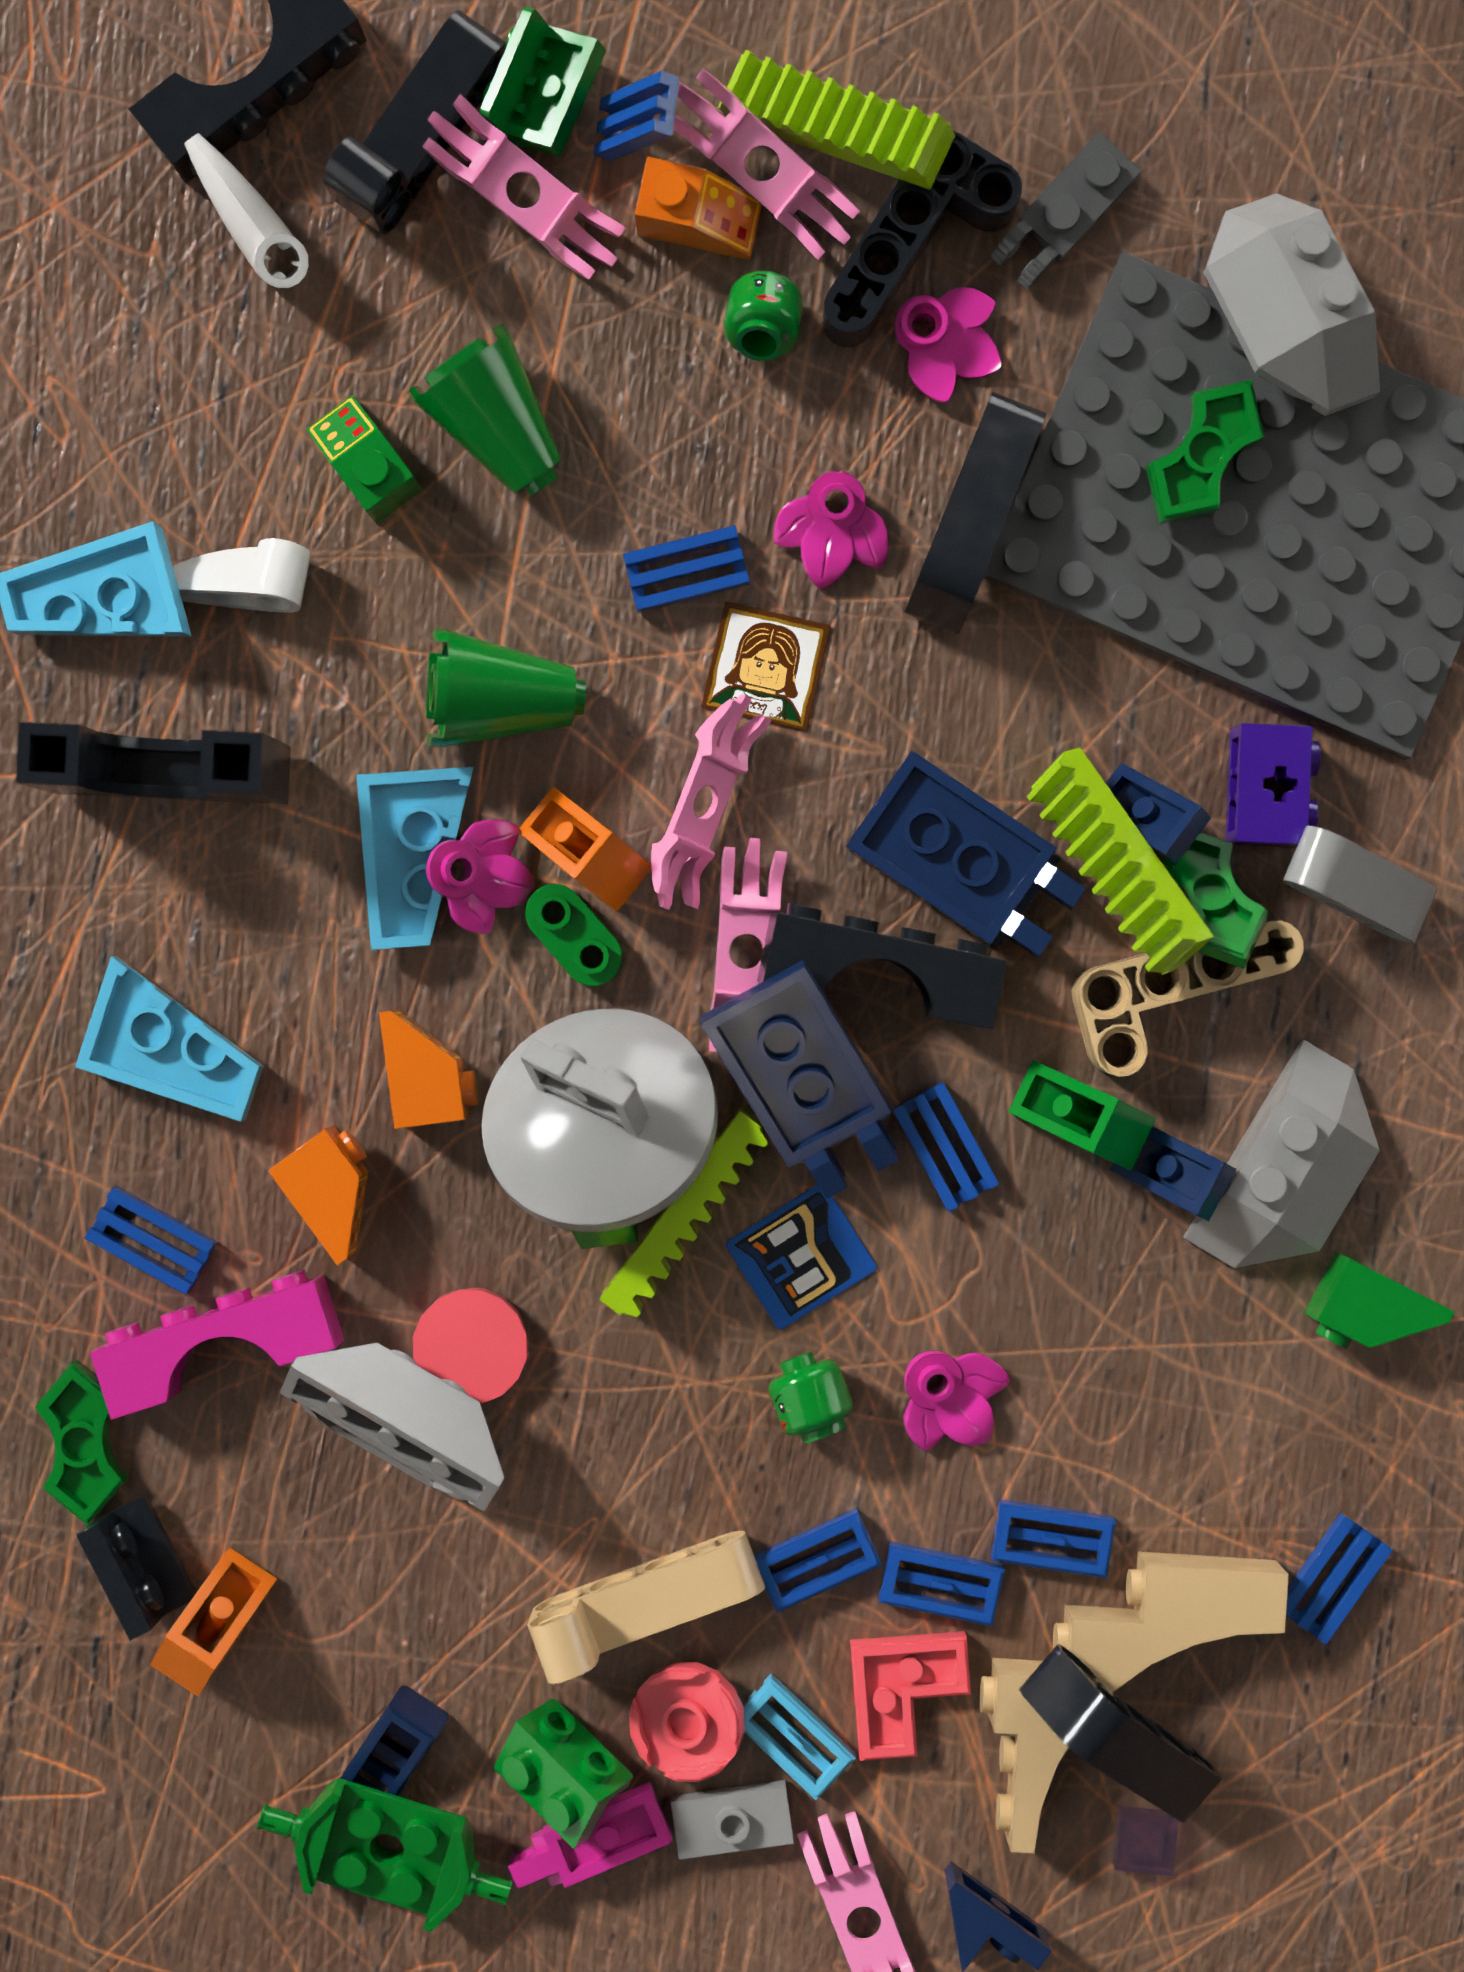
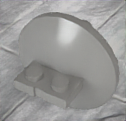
(599, 1120)

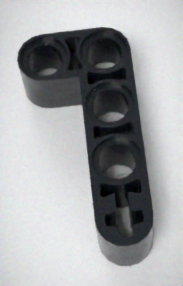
(391, 167)
(907, 242)
(975, 513)
(1118, 1736)

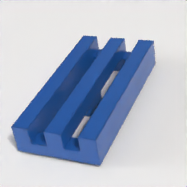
(636, 106)
(679, 547)
(969, 1189)
(108, 1217)
(1005, 1530)
(807, 1539)
(946, 1561)
(1351, 1590)

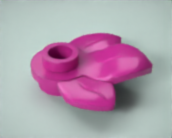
(955, 346)
(831, 537)
(488, 877)
(957, 1404)

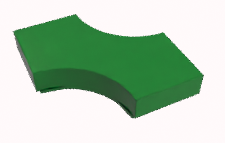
(1190, 476)
(1211, 889)
(84, 1466)

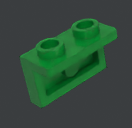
(541, 83)
(561, 1771)

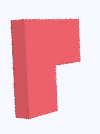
(892, 1674)

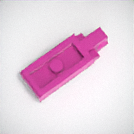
(627, 1829)

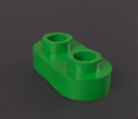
(574, 934)

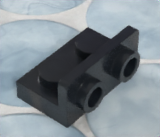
(136, 1565)

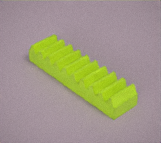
(842, 120)
(1119, 862)
(676, 1219)

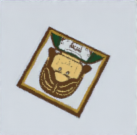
(769, 660)

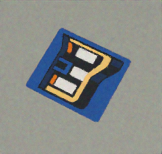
(800, 1256)

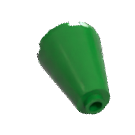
(492, 412)
(495, 691)

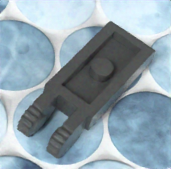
(1070, 206)

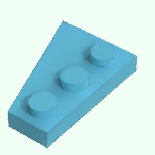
(98, 590)
(400, 826)
(164, 1048)

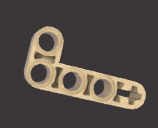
(1186, 982)
(640, 1602)

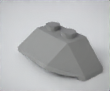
(1295, 303)
(1293, 1165)
(401, 1417)

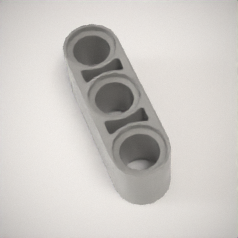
(1359, 884)

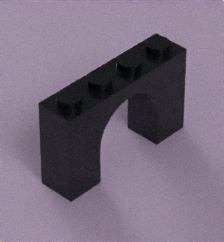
(95, 763)

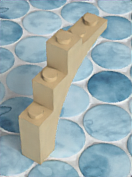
(1176, 1606)

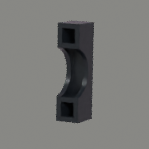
(304, 45)
(953, 983)

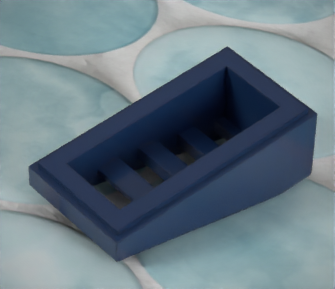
(410, 1720)

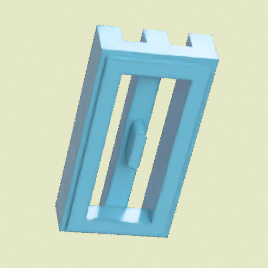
(831, 1770)

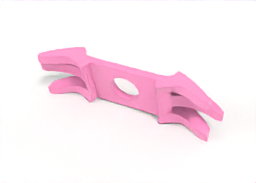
(496, 164)
(792, 184)
(717, 764)
(743, 915)
(854, 1888)

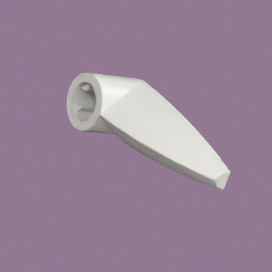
(246, 213)
(247, 577)

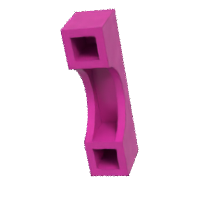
(148, 1366)

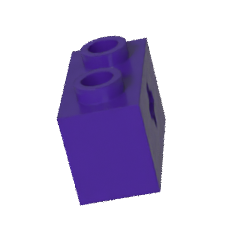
(1260, 753)

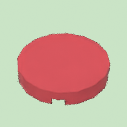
(473, 1342)
(687, 1721)

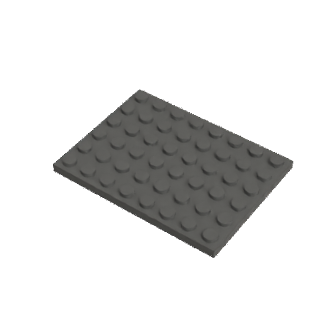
(1333, 536)

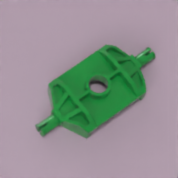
(340, 1849)

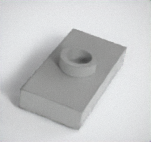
(732, 1819)

